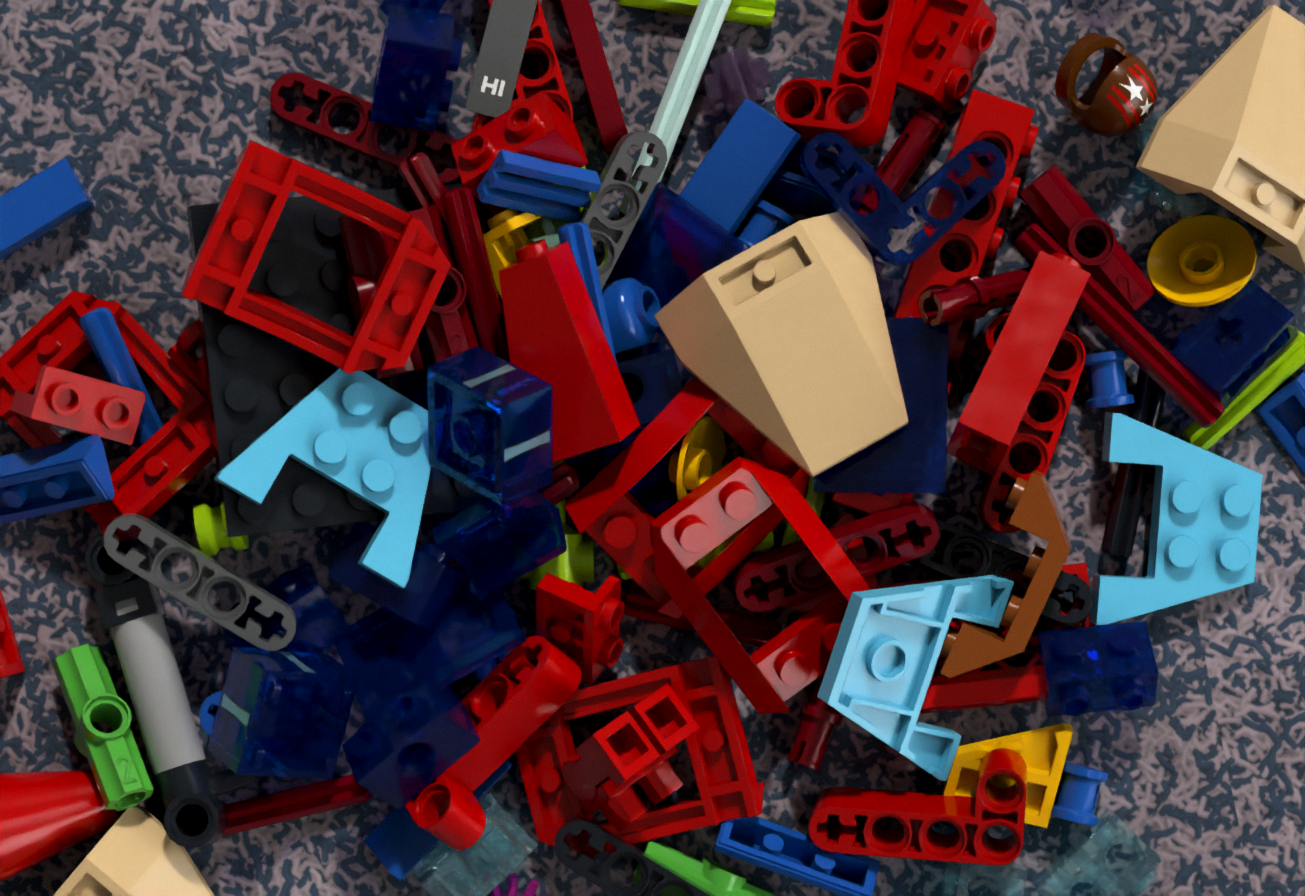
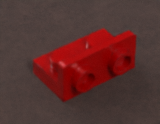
(944, 48)
(82, 404)
(582, 622)

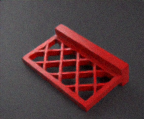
(993, 686)

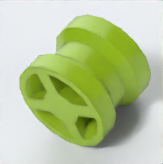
(210, 531)

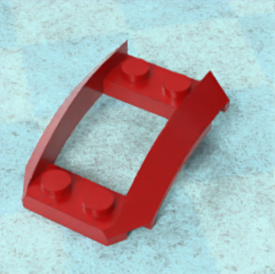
(242, 232)
(165, 459)
(709, 518)
(623, 524)
(716, 752)

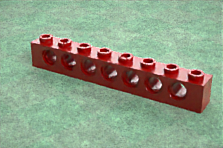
(1009, 129)

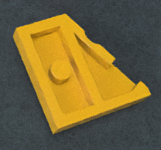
(1044, 756)

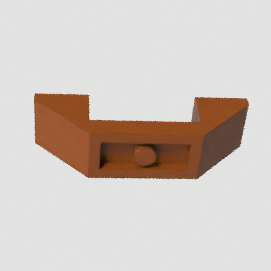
(979, 645)

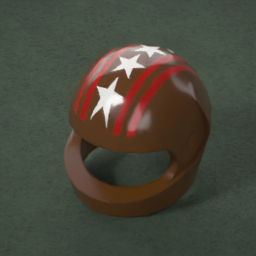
(1120, 95)

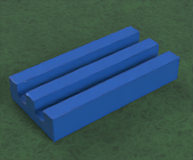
(534, 193)

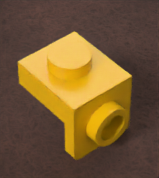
(505, 237)

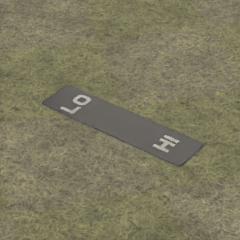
(500, 56)

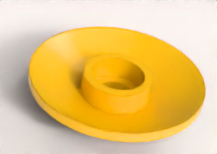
(1197, 245)
(698, 456)

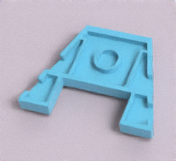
(363, 442)
(1199, 523)
(889, 656)

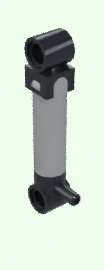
(135, 616)

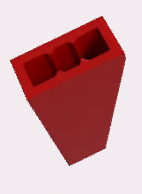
(561, 341)
(1018, 361)

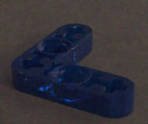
(889, 209)

